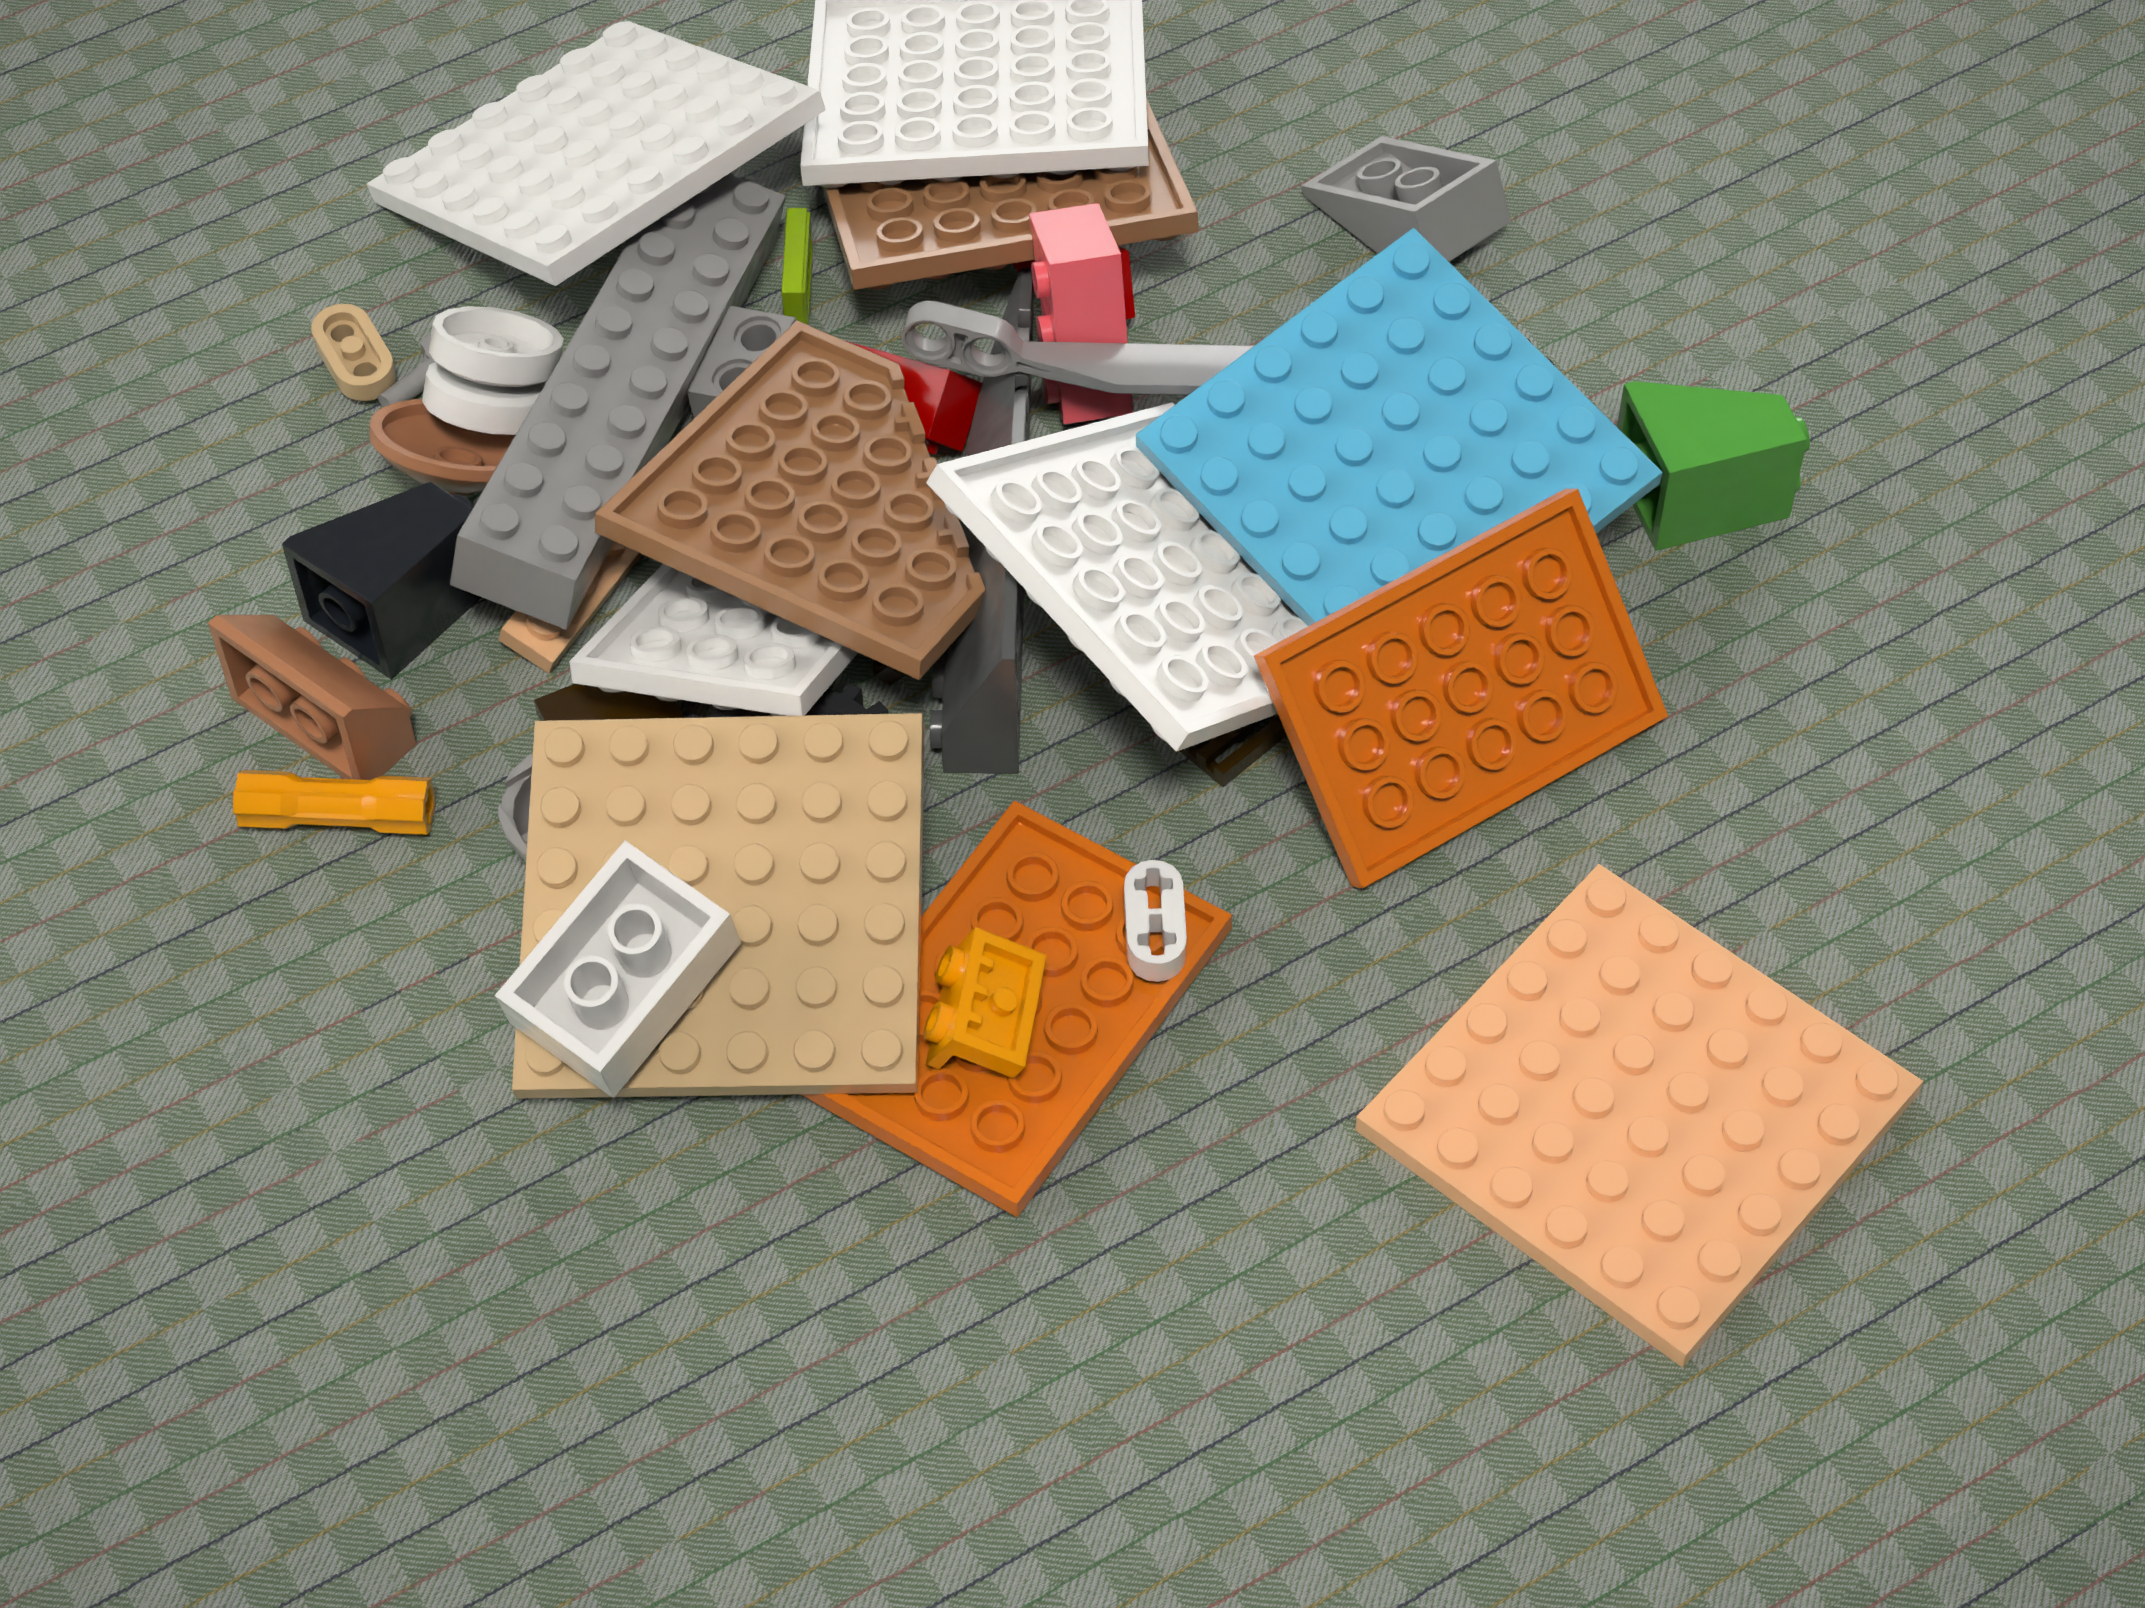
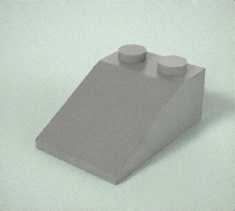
(1405, 185)

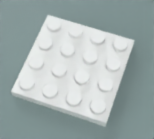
(708, 648)

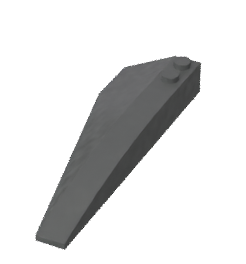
(984, 663)

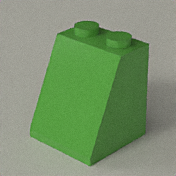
(1722, 455)

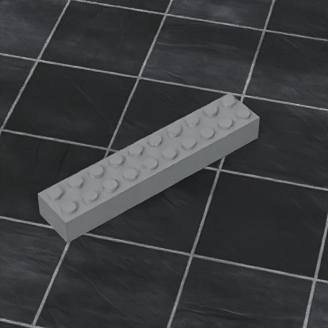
(612, 400)

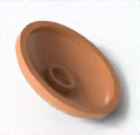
(436, 450)

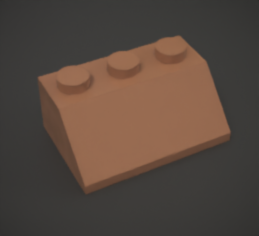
(312, 695)

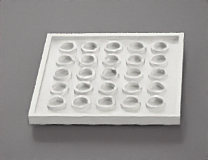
(974, 89)
(594, 150)
(1127, 572)

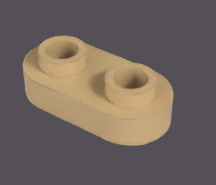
(353, 351)

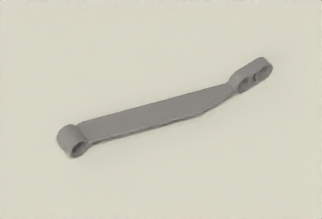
(1098, 366)

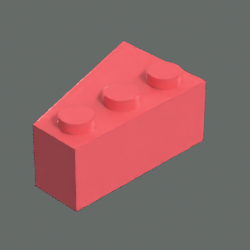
(1080, 298)

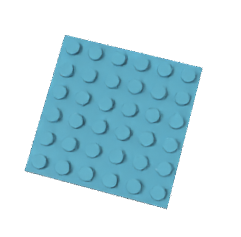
(1386, 434)

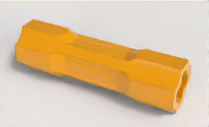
(287, 800)

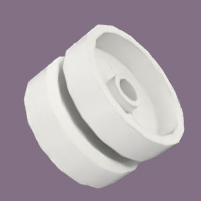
(488, 367)

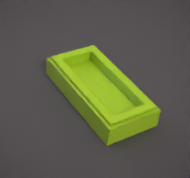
(797, 265)

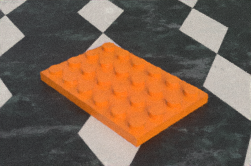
(1461, 687)
(1090, 1020)

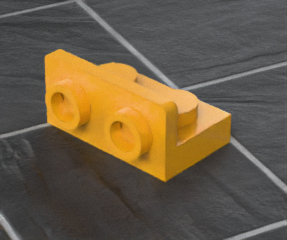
(985, 1003)

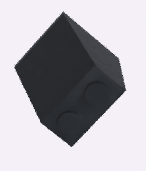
(383, 575)

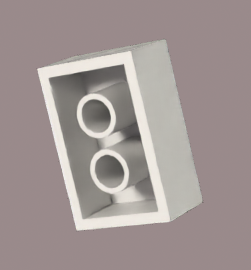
(618, 968)

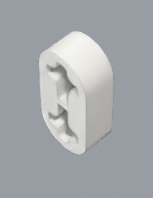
(1167, 919)

